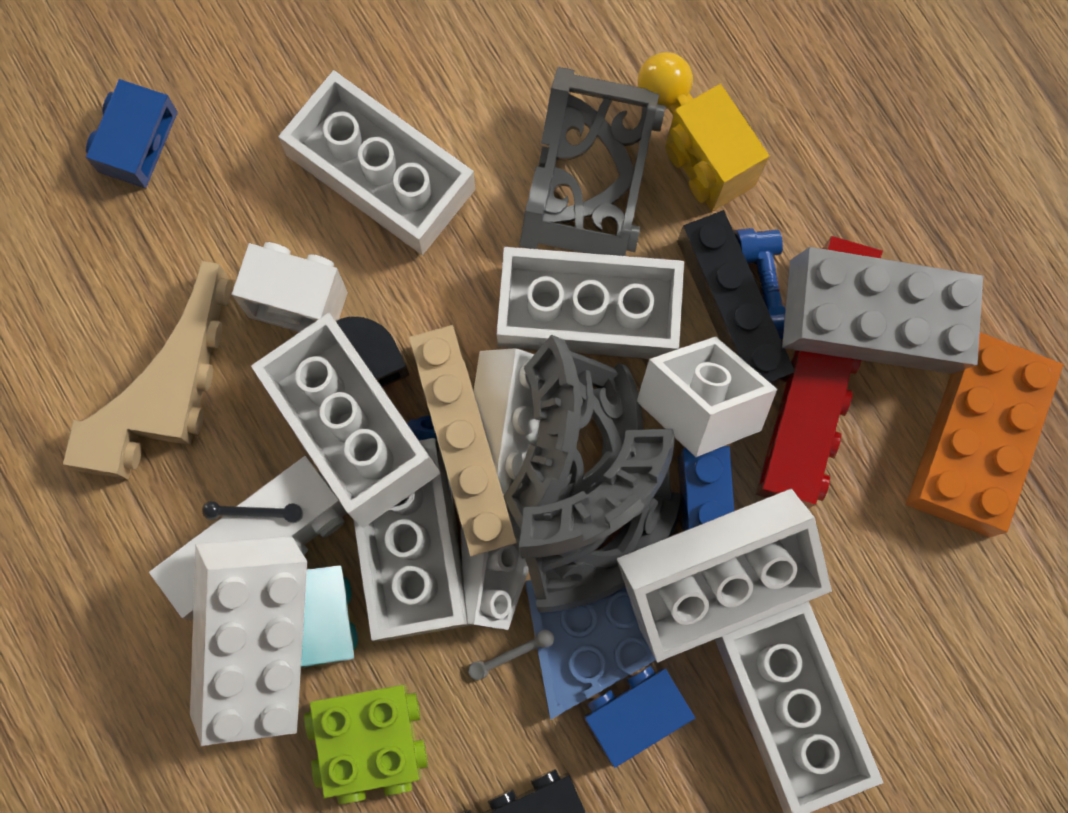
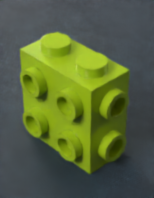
(366, 743)

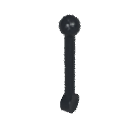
(292, 512)

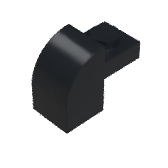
(375, 348)

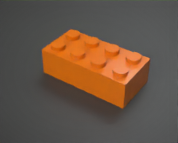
(985, 438)

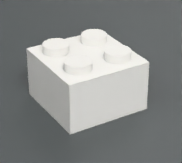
(288, 288)
(706, 395)

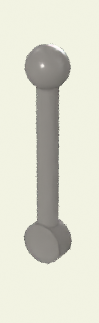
(480, 669)

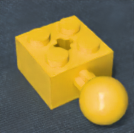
(705, 132)

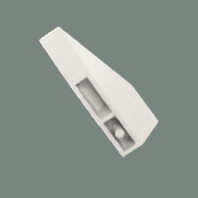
(506, 411)

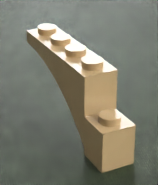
(162, 399)
(462, 441)

